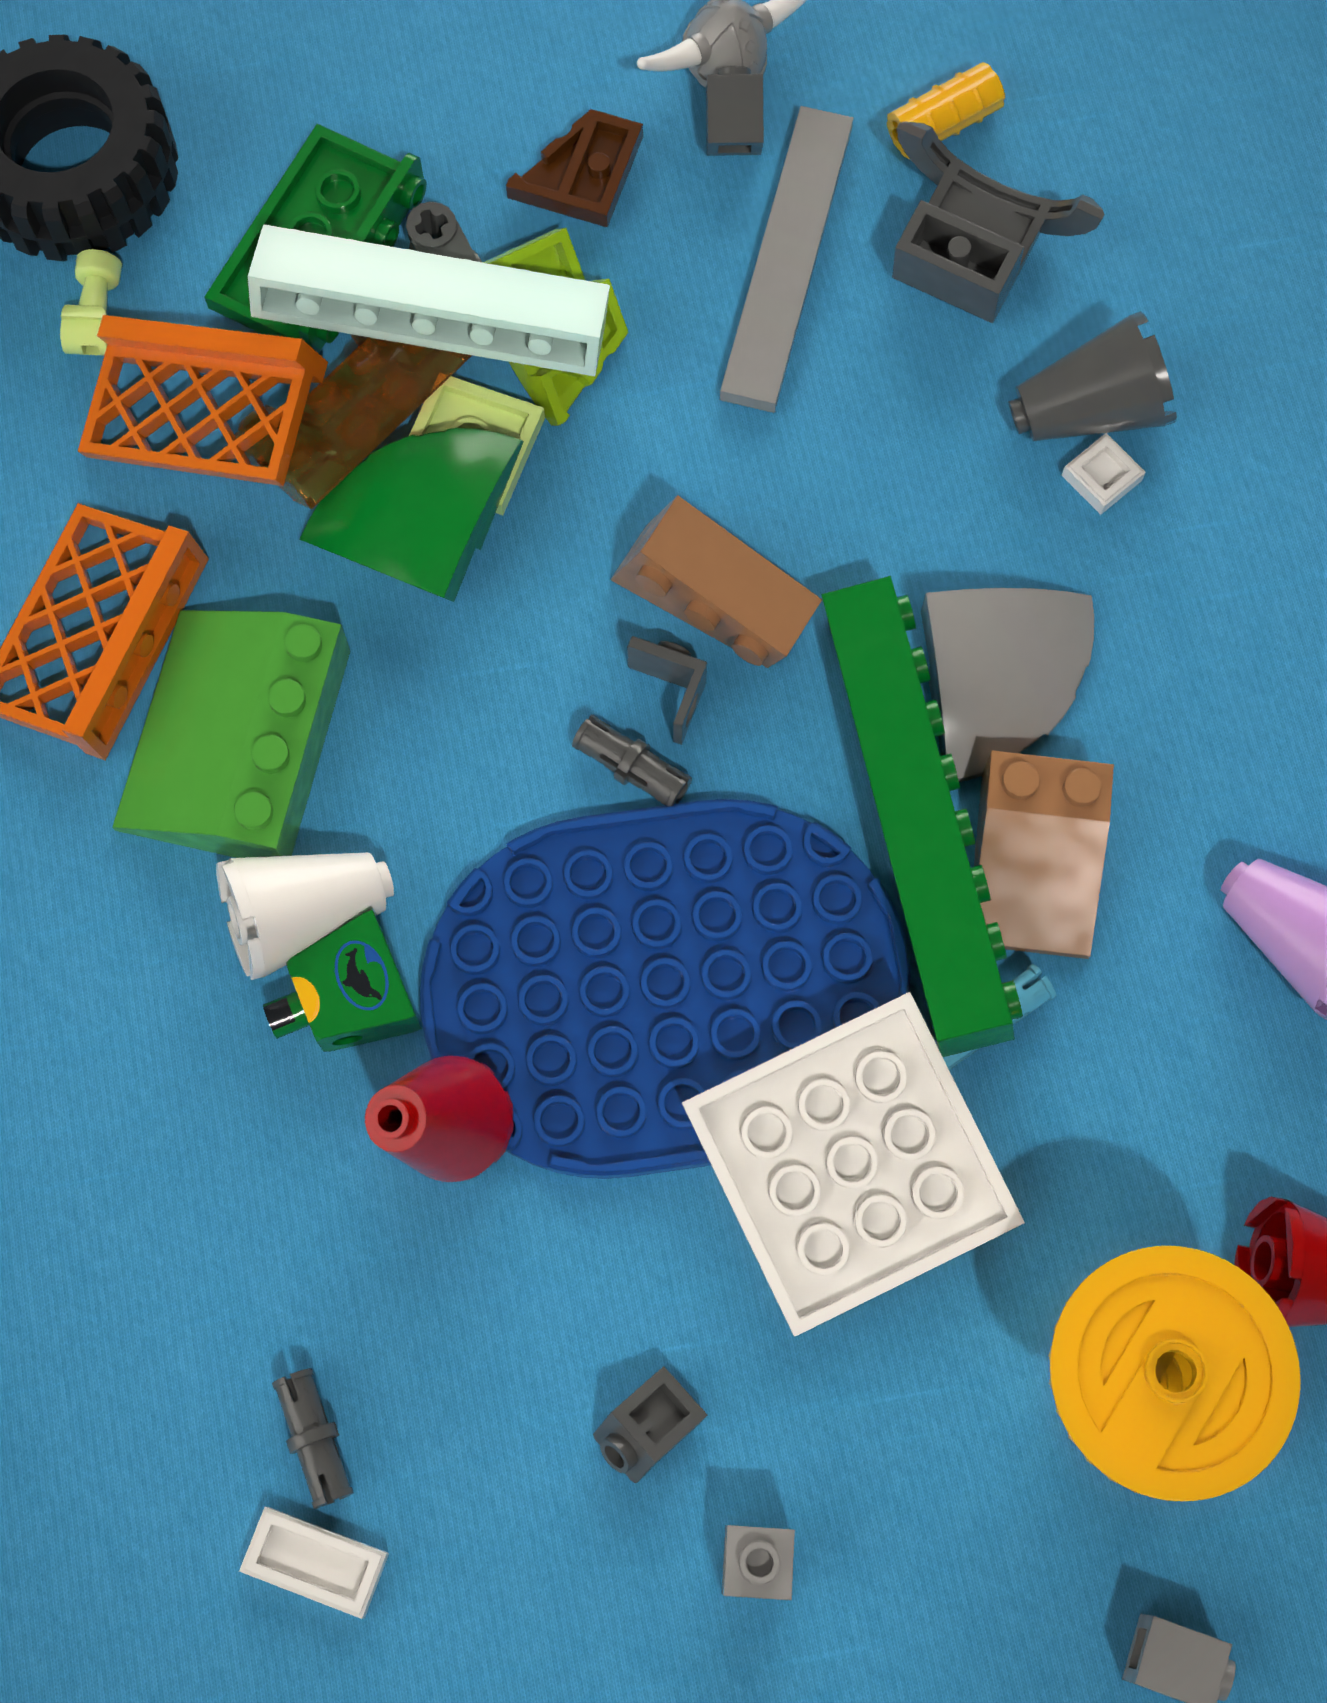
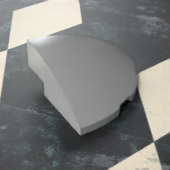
(1003, 666)

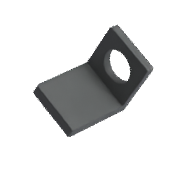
(674, 665)

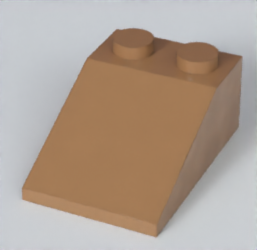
(1043, 849)

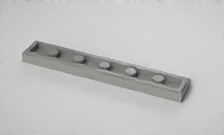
(786, 260)

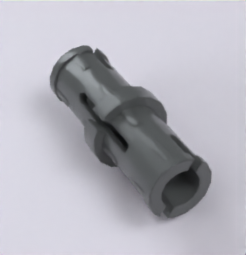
(631, 761)
(312, 1438)

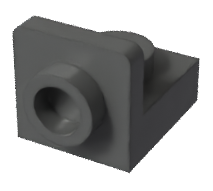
(648, 1425)

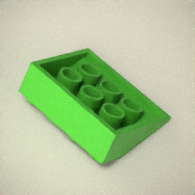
(235, 732)

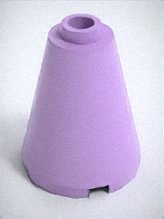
(1285, 921)

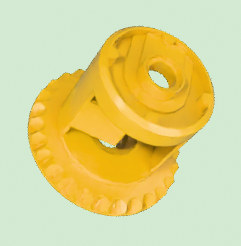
(1174, 1373)

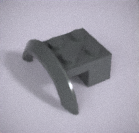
(974, 229)

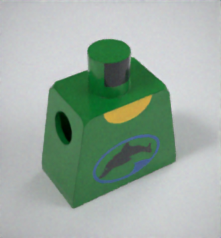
(345, 990)

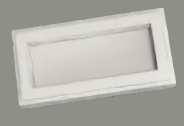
(314, 1562)

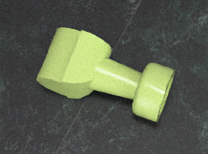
(80, 323)

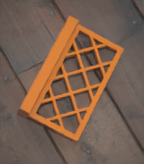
(197, 351)
(135, 634)

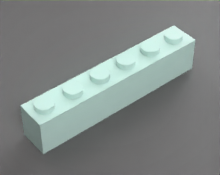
(428, 300)

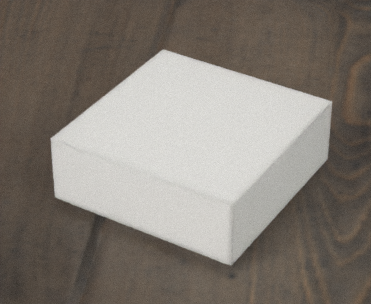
(1103, 473)

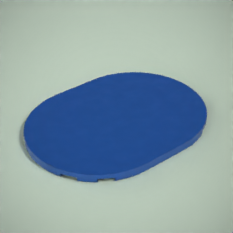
(647, 963)

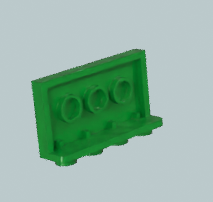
(330, 191)

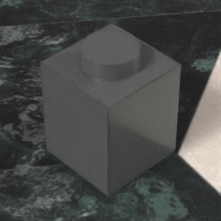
(734, 112)

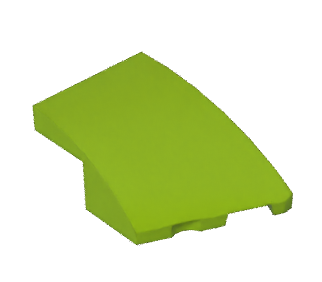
(550, 387)

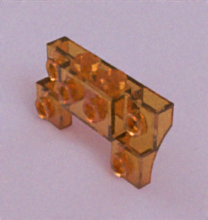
(354, 412)

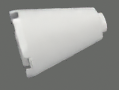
(294, 901)

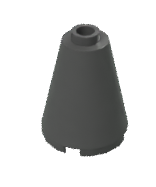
(1098, 388)

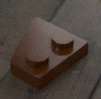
(582, 170)

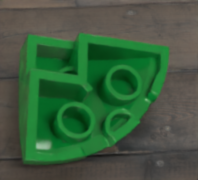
(418, 506)

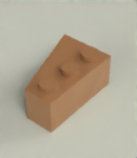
(717, 584)

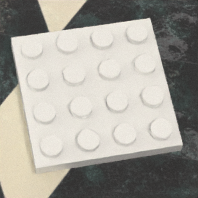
(852, 1163)

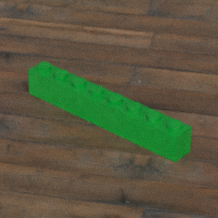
(918, 818)

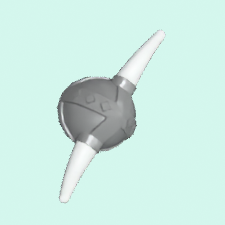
(724, 36)

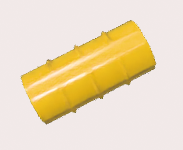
(952, 104)

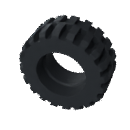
(113, 192)

